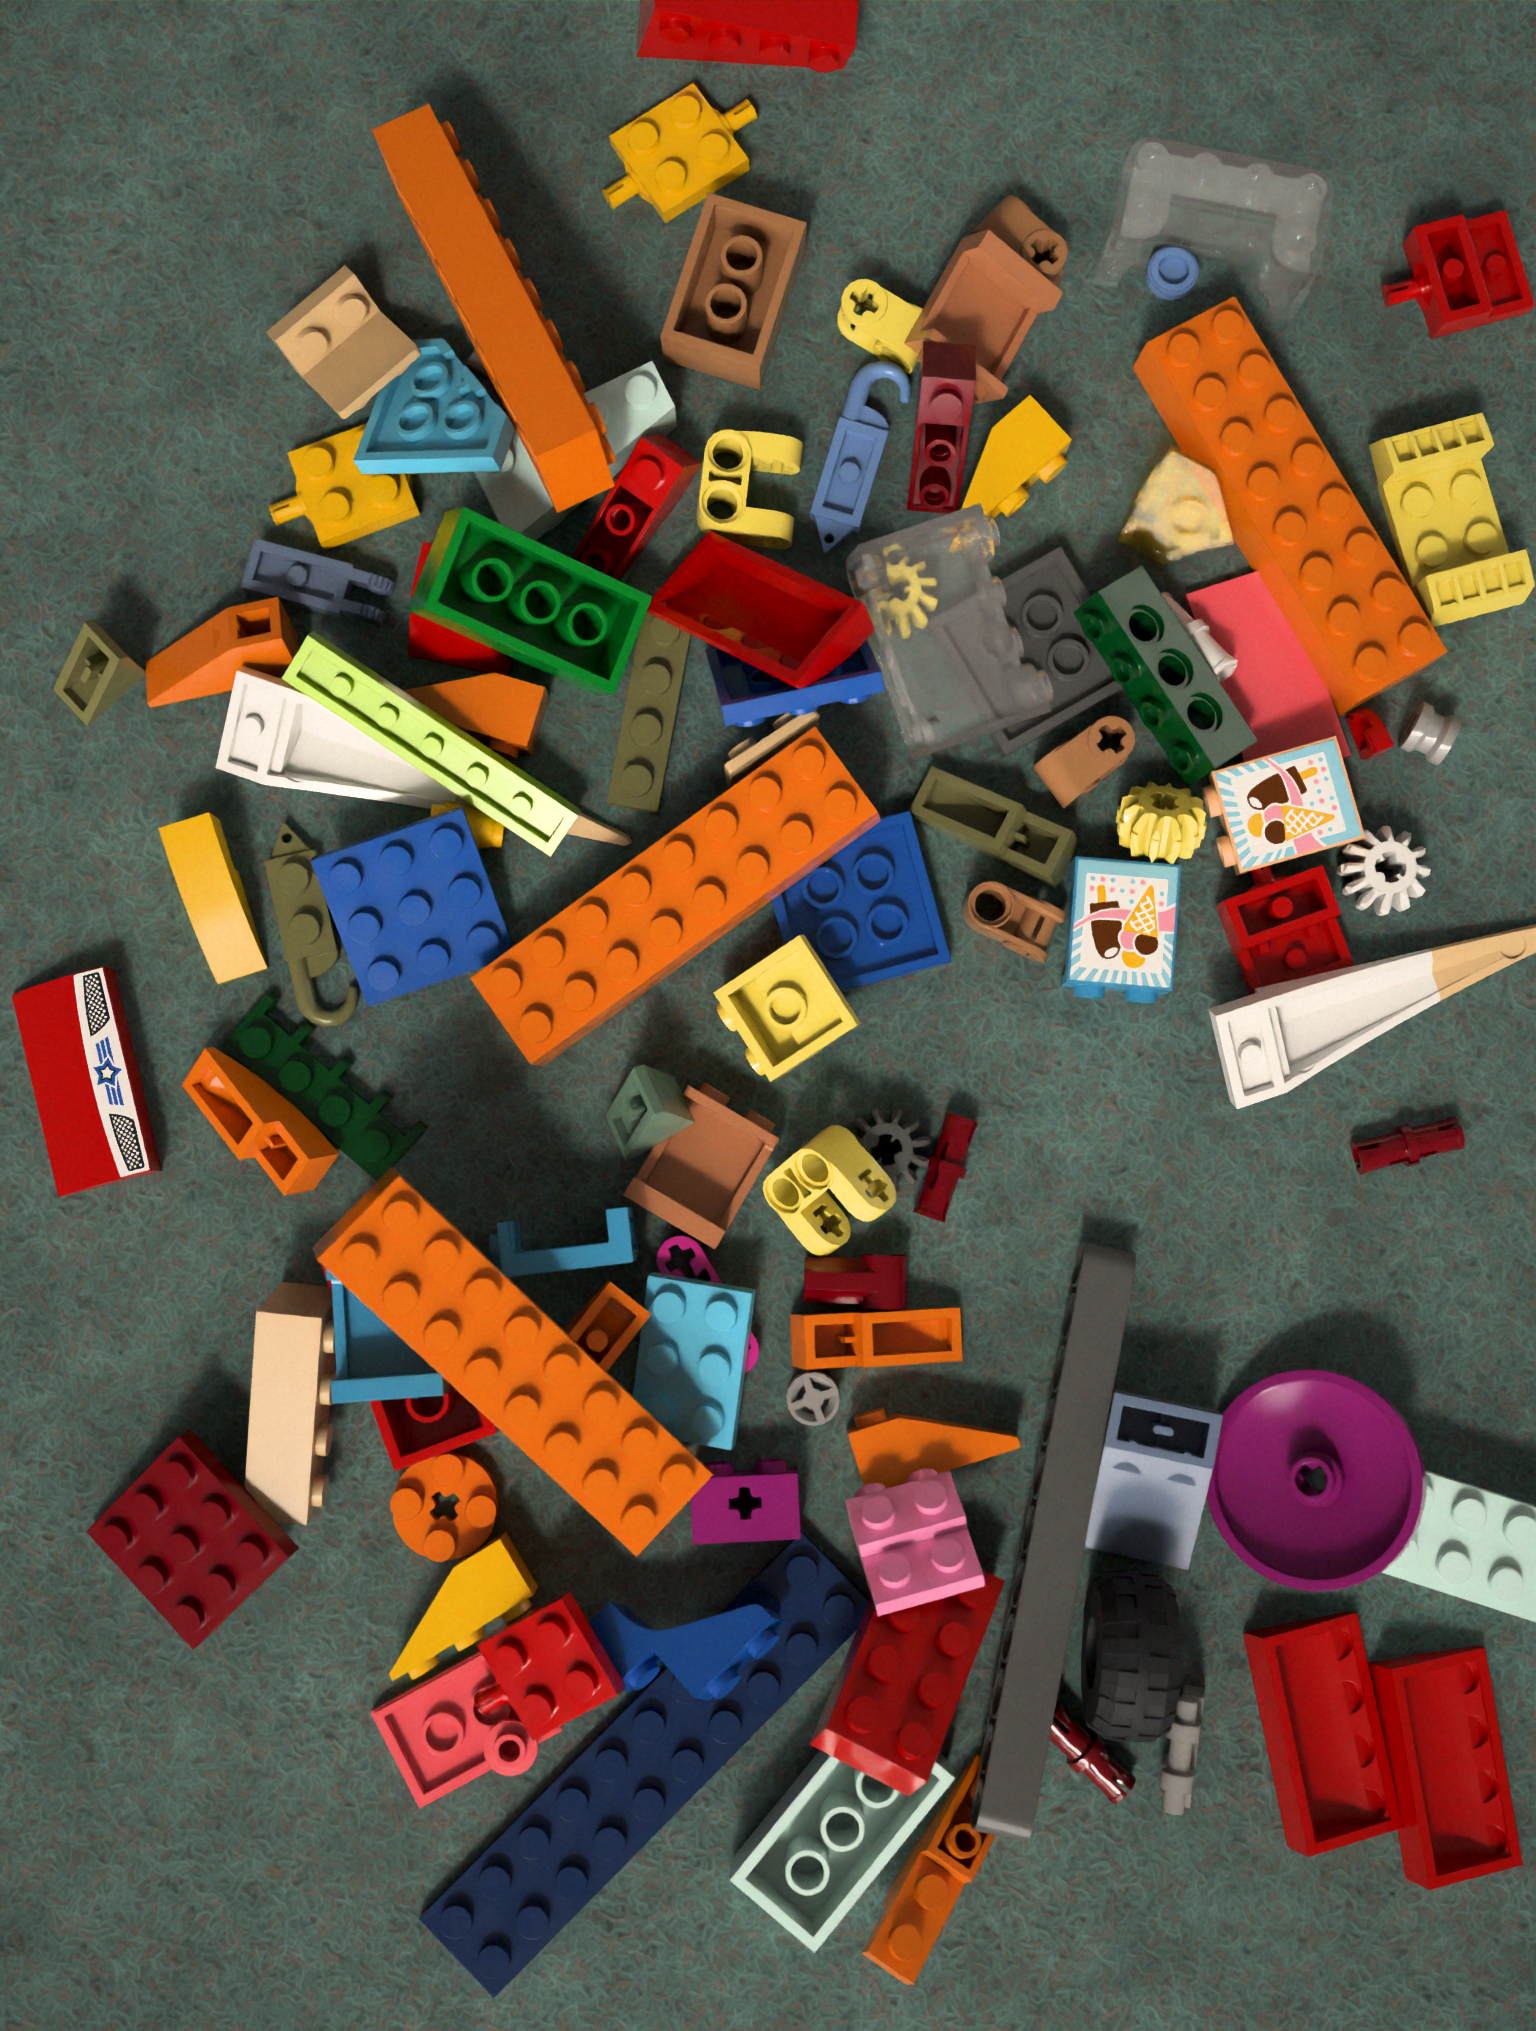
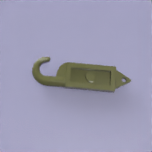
(305, 926)

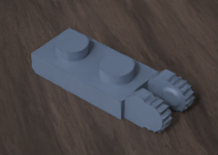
(312, 581)

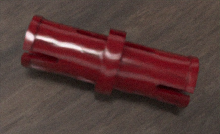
(1407, 1145)
(945, 1167)
(1087, 1755)

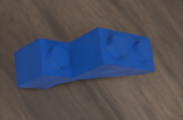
(699, 1654)

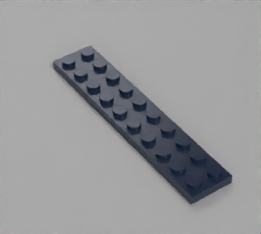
(637, 1777)

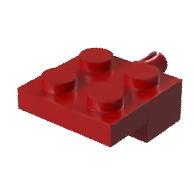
(1463, 274)
(1284, 928)
(548, 1667)

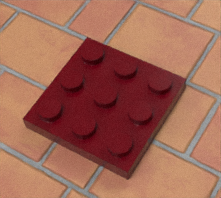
(192, 1539)

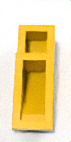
(213, 896)

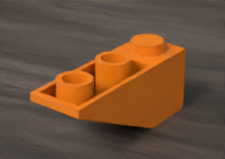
(209, 656)
(490, 710)

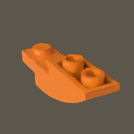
(930, 1883)

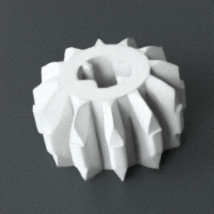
(1371, 884)

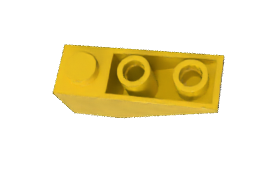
(1017, 454)
(477, 1590)

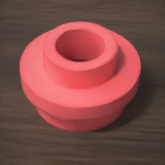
(509, 1730)

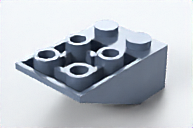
(1153, 1478)

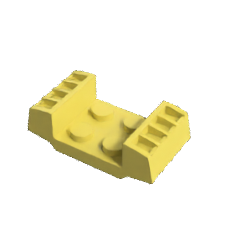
(1448, 521)

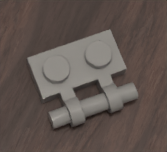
(1180, 1761)

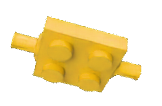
(679, 153)
(341, 498)

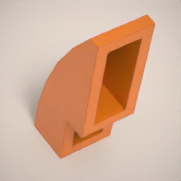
(259, 1122)
(875, 1337)

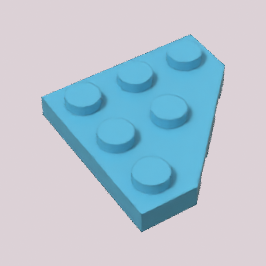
(434, 420)

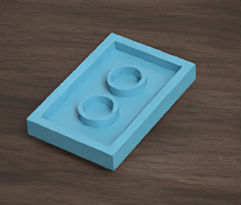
(694, 1357)

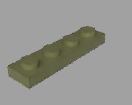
(649, 716)

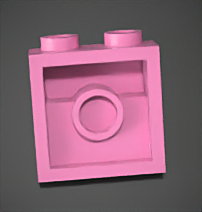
(913, 1541)

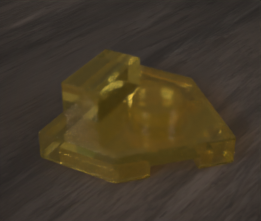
(1178, 510)

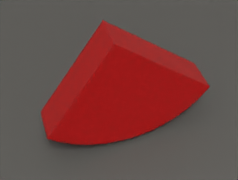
(1368, 733)

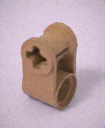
(1027, 236)
(1080, 764)
(1015, 920)

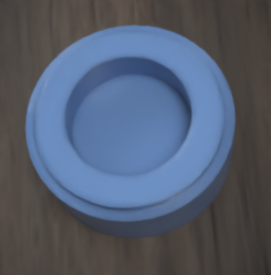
(1172, 272)

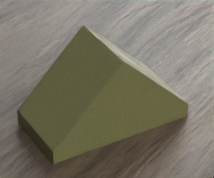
(96, 673)

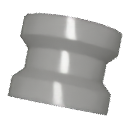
(1430, 733)
(816, 1405)

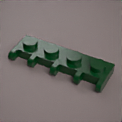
(319, 1091)

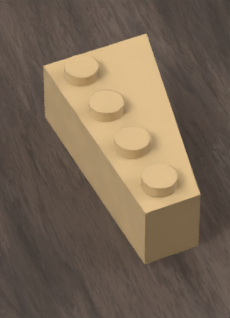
(291, 1402)

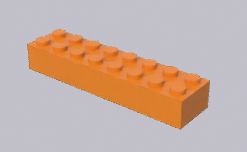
(498, 307)
(1289, 505)
(676, 898)
(511, 1361)

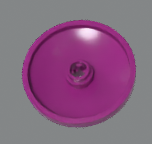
(1265, 1487)

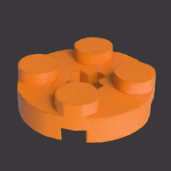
(475, 1510)

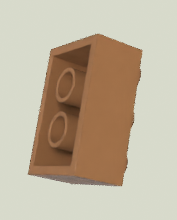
(733, 291)

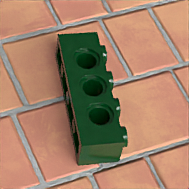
(1164, 675)

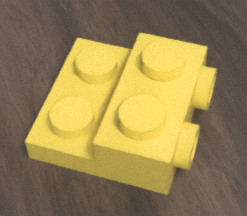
(785, 1009)

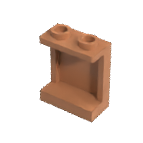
(988, 302)
(706, 1168)

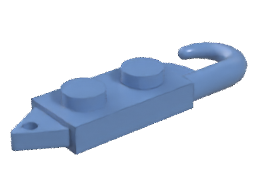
(854, 457)

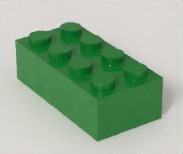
(529, 601)

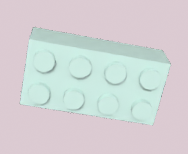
(1474, 1547)
(829, 1843)

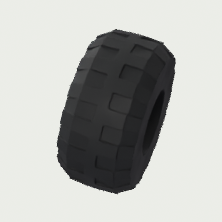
(1130, 1656)

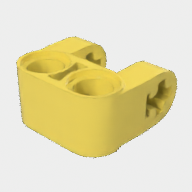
(756, 453)
(835, 1163)

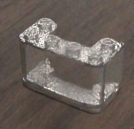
(1222, 210)
(944, 633)

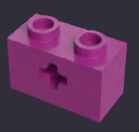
(769, 1520)

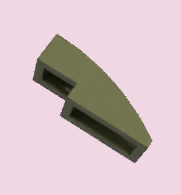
(995, 826)

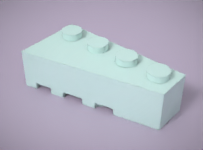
(630, 409)

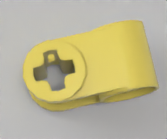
(883, 327)

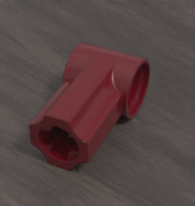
(866, 1281)

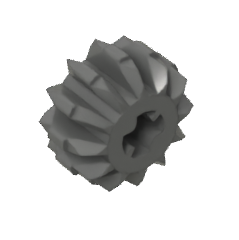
(905, 1155)

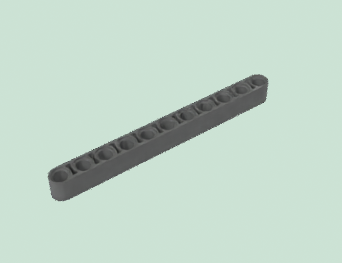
(1053, 1543)

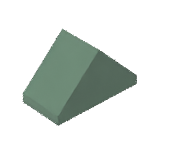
(647, 1111)

